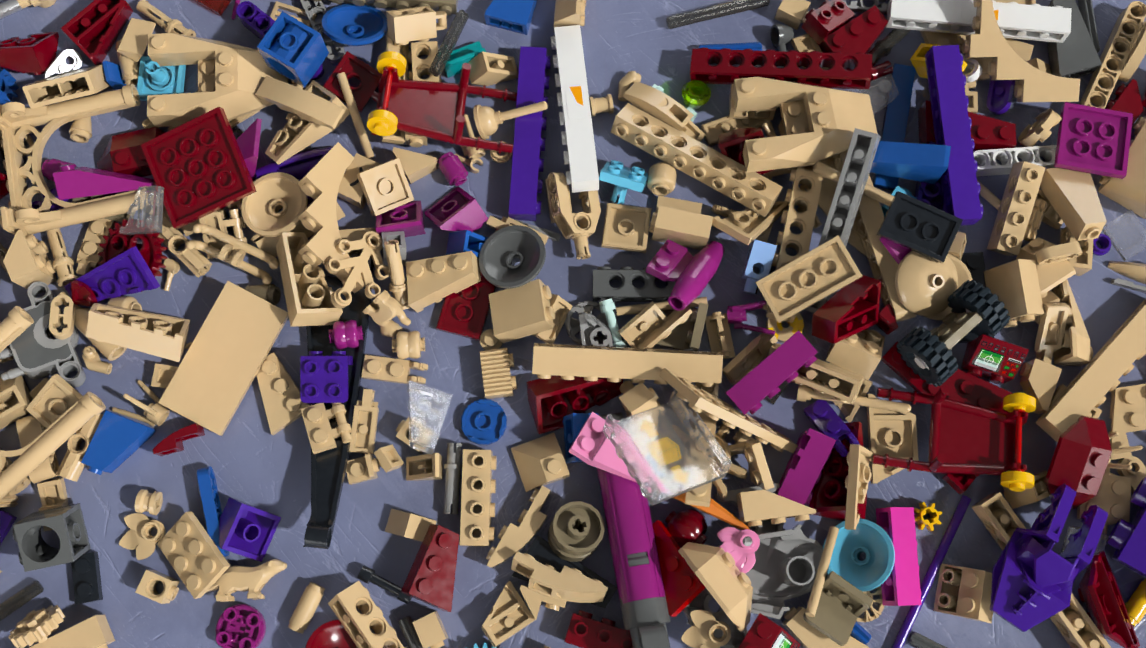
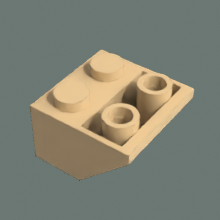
(569, 13)
(28, 261)
(858, 352)
(13, 400)
(964, 593)

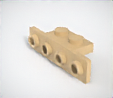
(651, 326)

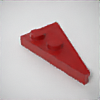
(679, 580)

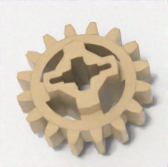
(36, 626)

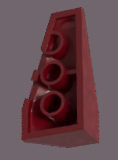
(830, 492)

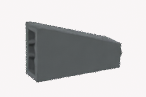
(1077, 53)

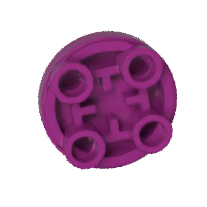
(240, 627)

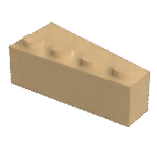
(304, 285)

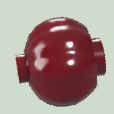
(687, 527)

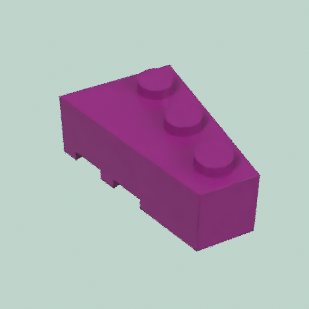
(805, 466)

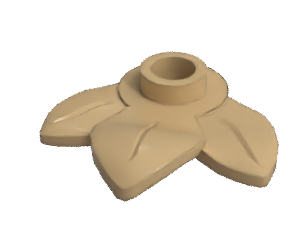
(139, 535)
(701, 633)

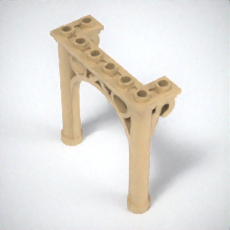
(18, 122)
(15, 477)

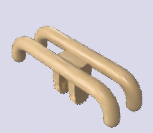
(233, 252)

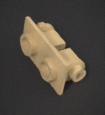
(719, 334)

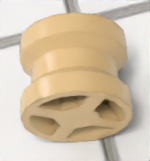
(148, 502)

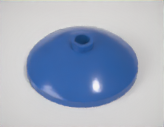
(354, 24)

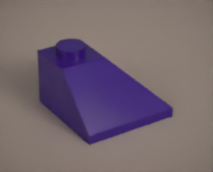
(246, 529)

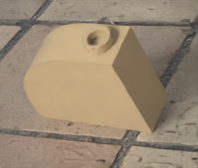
(66, 86)

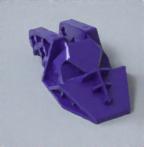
(1031, 578)

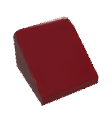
(887, 320)

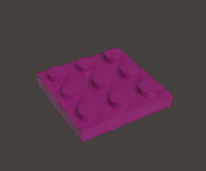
(1093, 140)

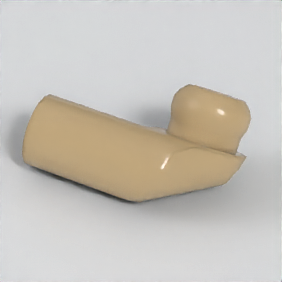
(626, 82)

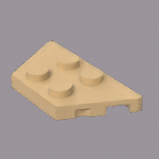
(893, 435)

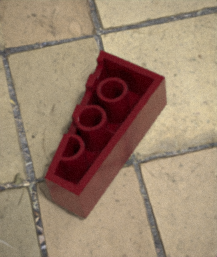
(986, 131)

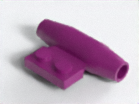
(689, 272)

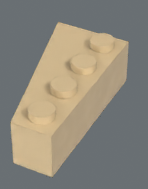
(138, 330)

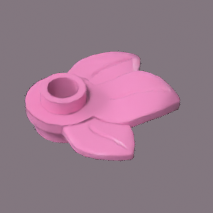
(733, 544)

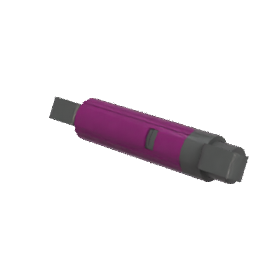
(635, 559)

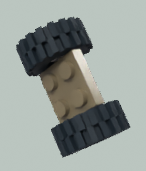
(972, 311)

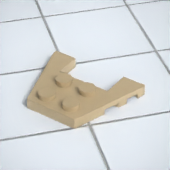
(1127, 415)

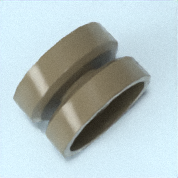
(575, 531)

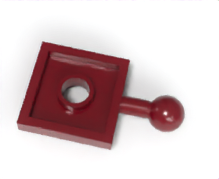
(356, 68)

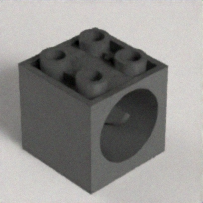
(68, 525)

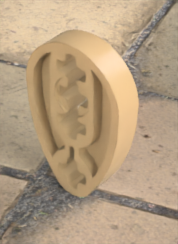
(1135, 56)

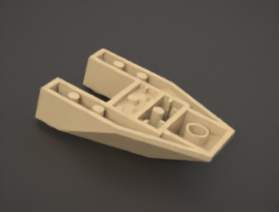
(226, 78)
(814, 119)

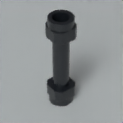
(368, 575)

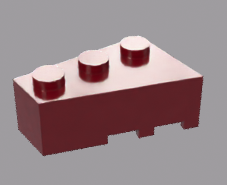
(98, 27)
(848, 311)

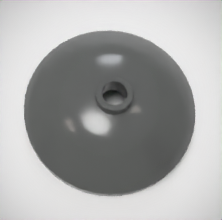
(505, 249)

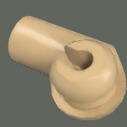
(94, 362)

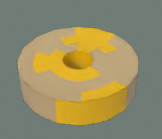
(783, 334)

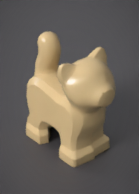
(383, 310)

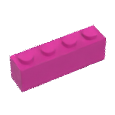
(903, 584)

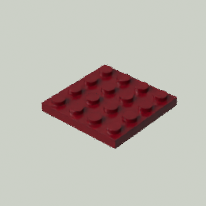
(198, 167)

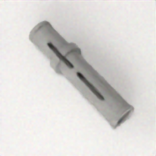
(452, 478)

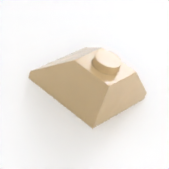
(1050, 274)
(540, 462)

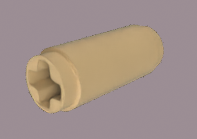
(128, 68)
(306, 607)

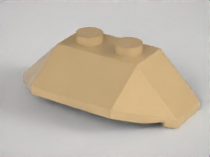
(722, 579)

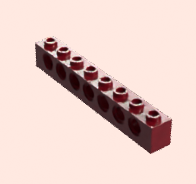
(791, 60)

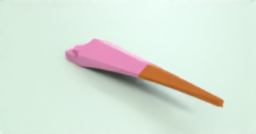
(598, 451)

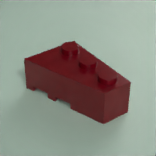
(857, 34)
(434, 569)

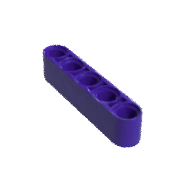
(257, 21)

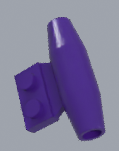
(297, 165)

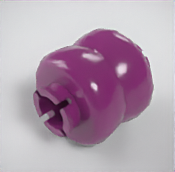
(345, 334)

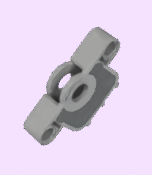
(35, 352)

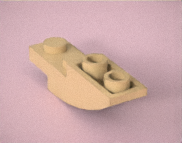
(663, 108)
(516, 538)
(566, 586)

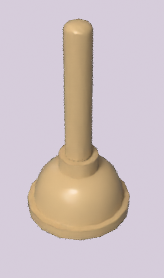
(488, 120)

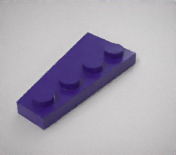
(119, 276)

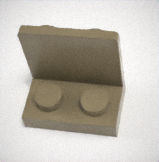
(689, 333)

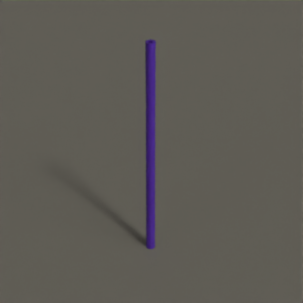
(932, 571)

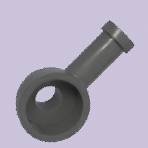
(781, 35)

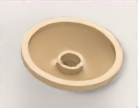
(274, 193)
(917, 287)

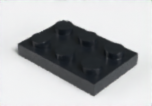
(919, 227)

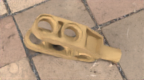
(567, 220)

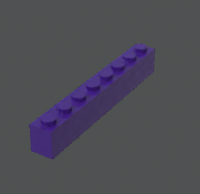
(952, 129)
(528, 135)

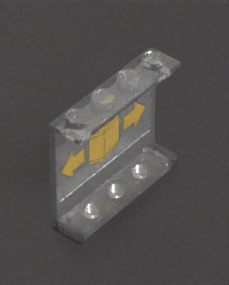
(667, 449)

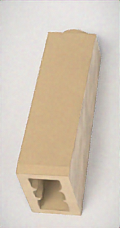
(1075, 201)
(809, 636)

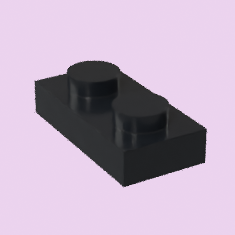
(87, 578)

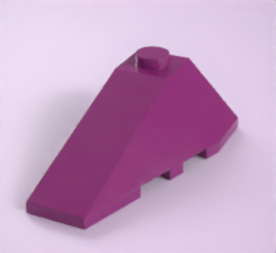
(85, 181)

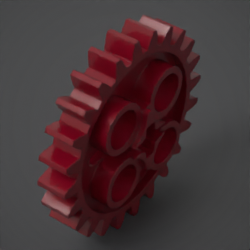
(147, 244)

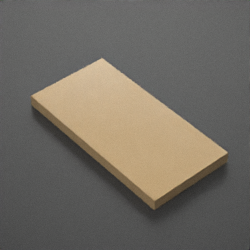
(224, 358)

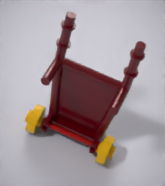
(426, 106)
(970, 437)

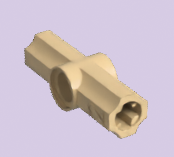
(191, 258)
(71, 464)

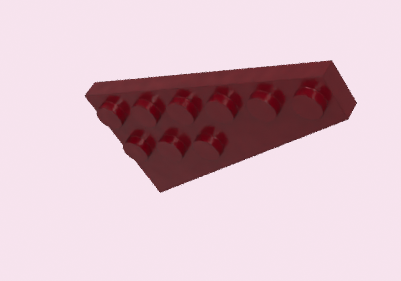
(963, 386)

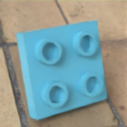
(159, 79)
(623, 179)

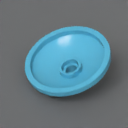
(879, 555)

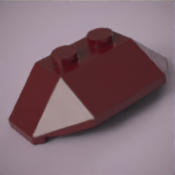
(125, 152)
(1080, 459)
(1106, 604)

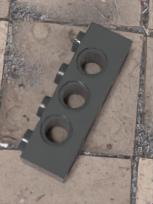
(627, 292)

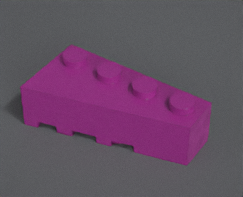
(772, 372)

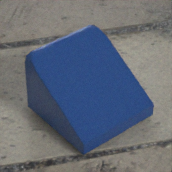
(113, 75)

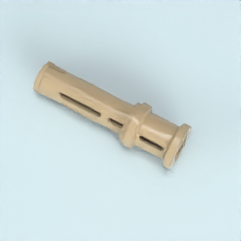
(148, 10)
(62, 262)
(398, 283)

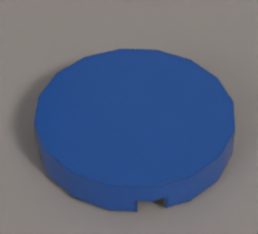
(483, 422)

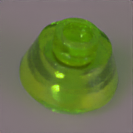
(695, 94)

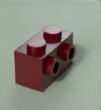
(827, 19)

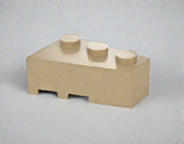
(440, 276)

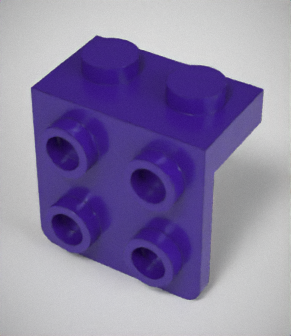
(324, 377)

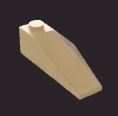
(299, 132)
(1076, 341)

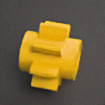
(934, 516)

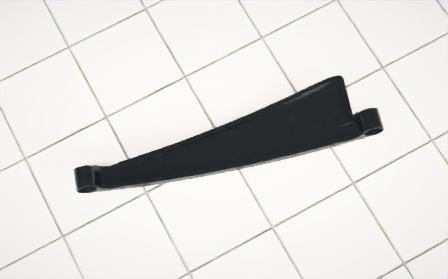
(330, 466)

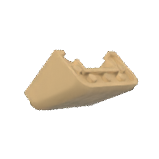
(1131, 190)

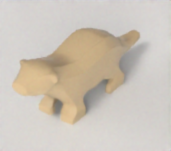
(246, 579)

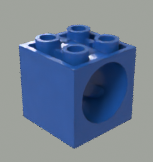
(293, 49)

